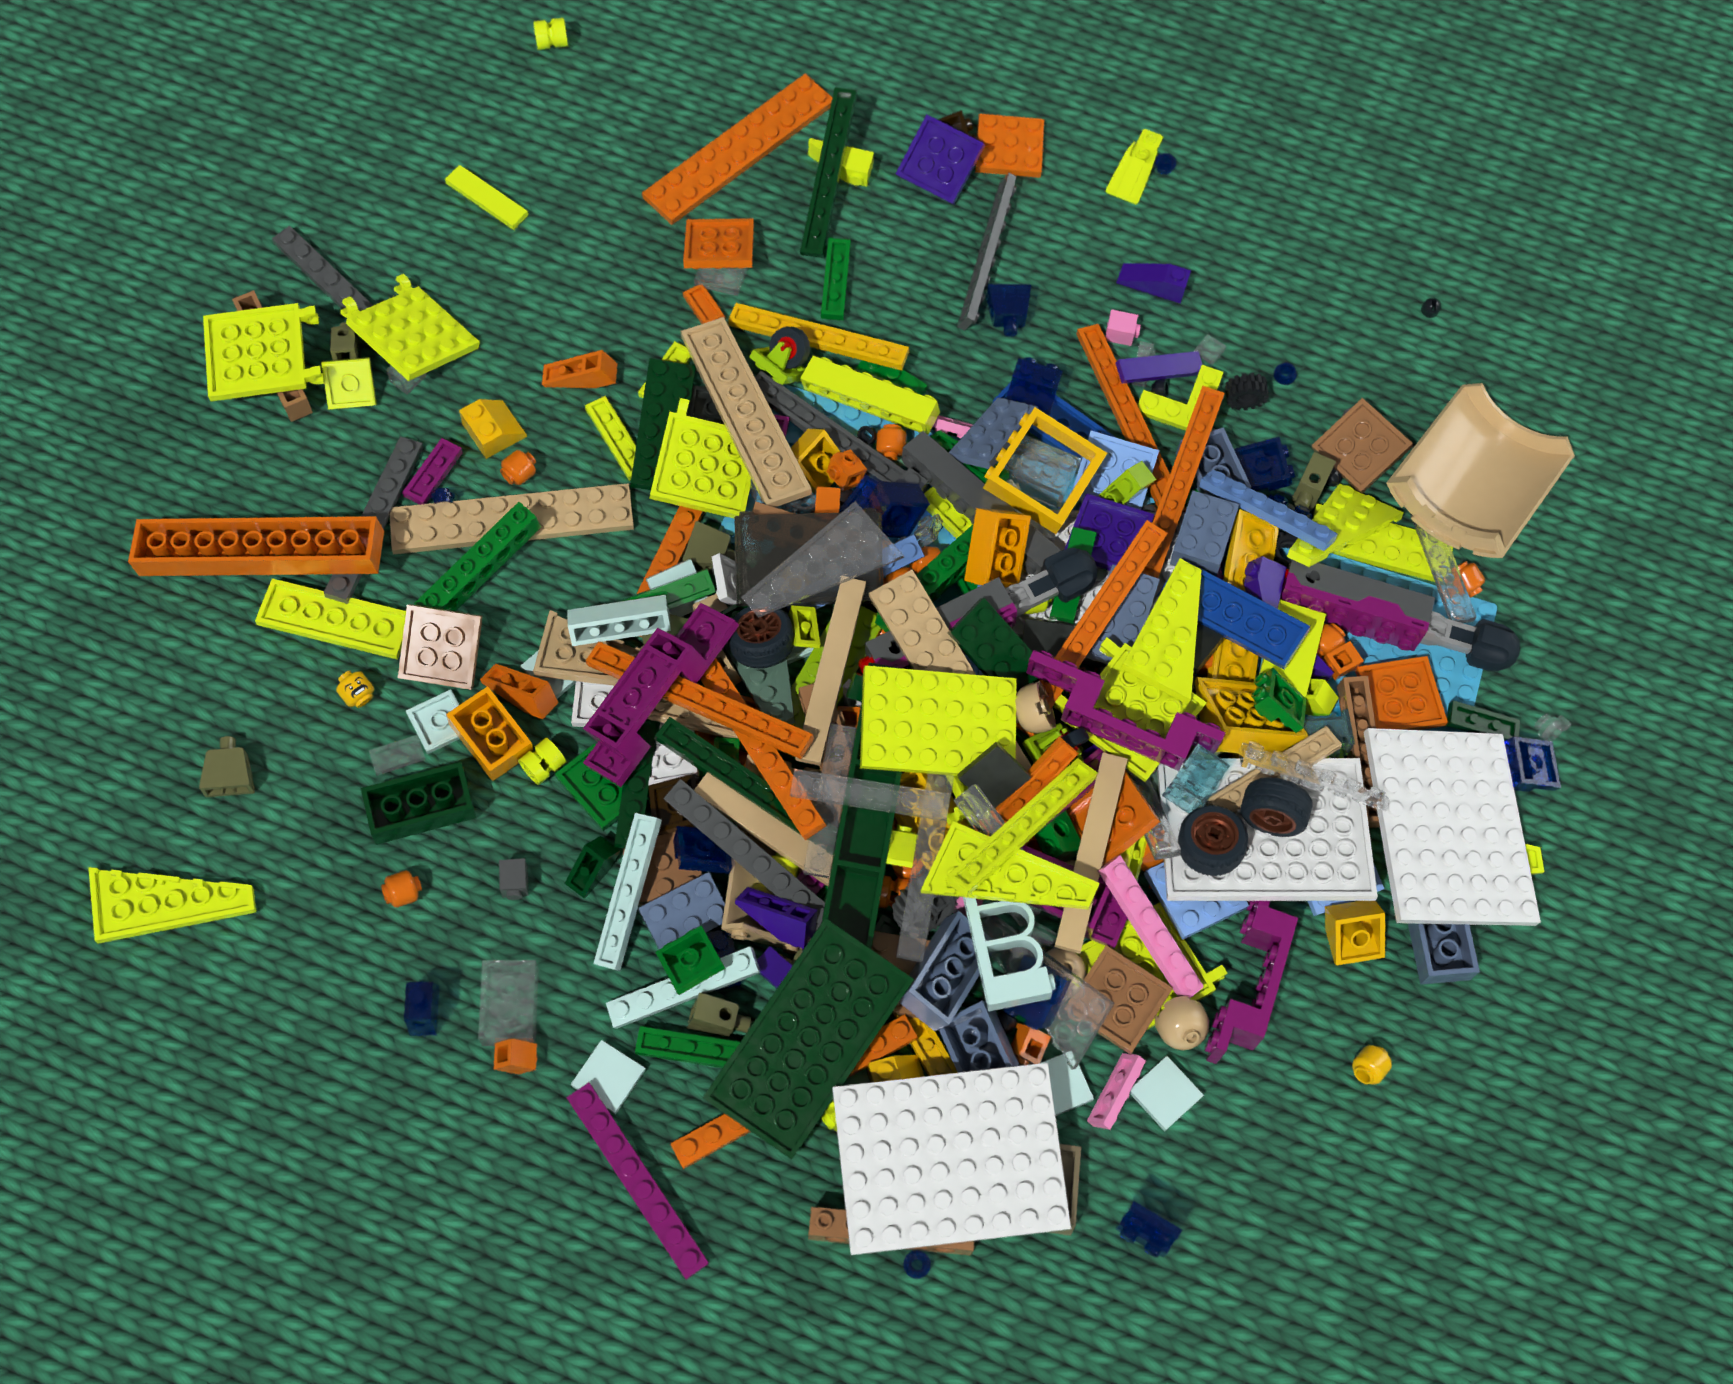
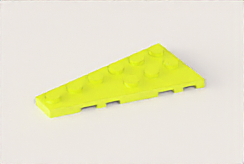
(1349, 515)
(1018, 880)

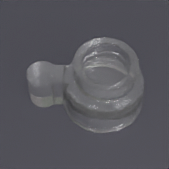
(1551, 727)

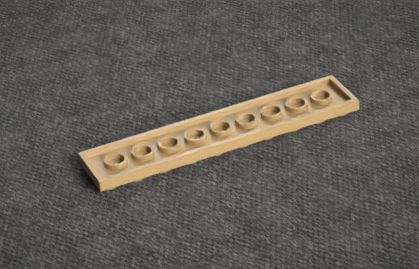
(746, 413)
(467, 521)
(922, 631)

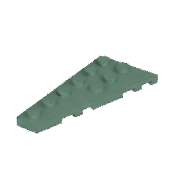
(768, 687)

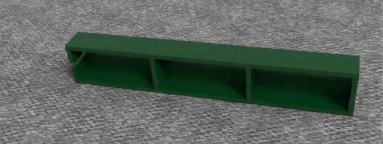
(860, 855)

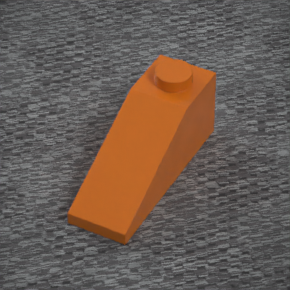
(582, 371)
(522, 690)

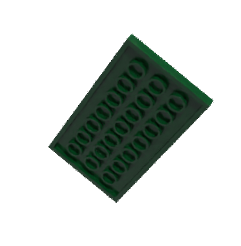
(808, 1038)

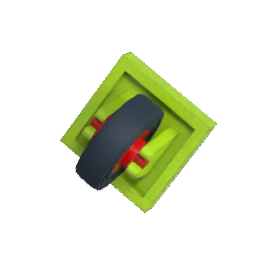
(784, 356)
(1041, 742)

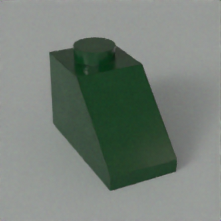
(591, 866)

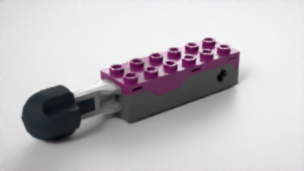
(1063, 575)
(1395, 615)

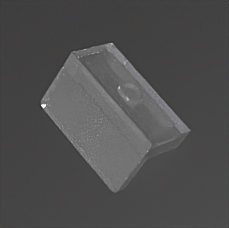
(979, 811)

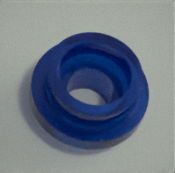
(1161, 166)
(1289, 370)
(442, 495)
(920, 1256)

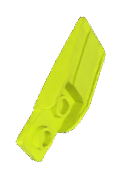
(1135, 168)

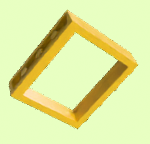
(1023, 502)

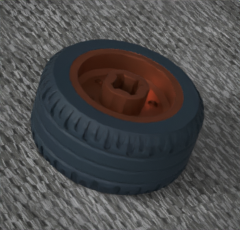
(762, 640)
(1276, 807)
(1212, 840)

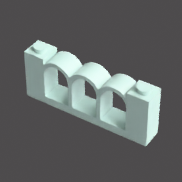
(1016, 987)

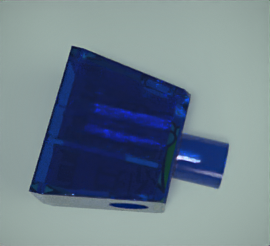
(1008, 306)
(421, 1005)

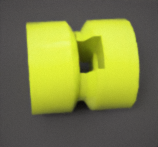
(550, 33)
(546, 753)

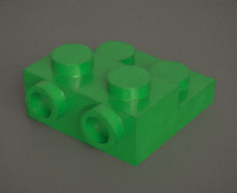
(1278, 698)
(690, 960)

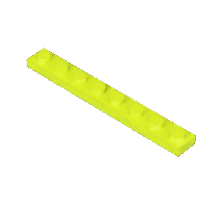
(1021, 827)

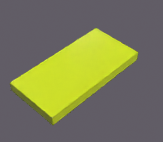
(1301, 665)

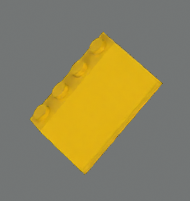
(1233, 710)

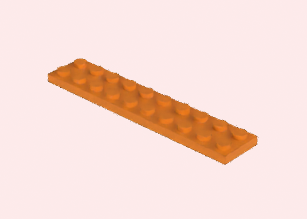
(737, 149)

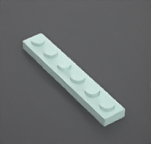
(627, 891)
(664, 996)

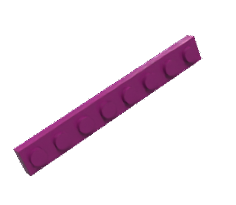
(638, 1181)

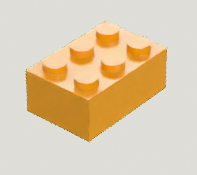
(997, 546)
(489, 733)

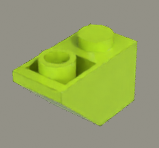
(1129, 484)

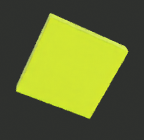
(349, 383)

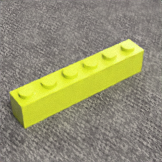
(870, 394)

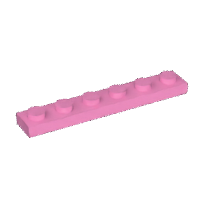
(1150, 927)

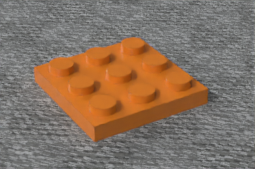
(1010, 145)
(718, 243)
(1404, 694)
(1130, 821)

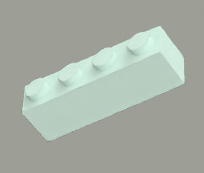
(618, 620)

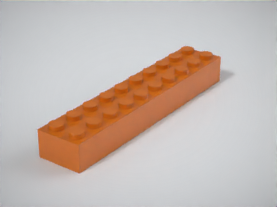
(256, 546)

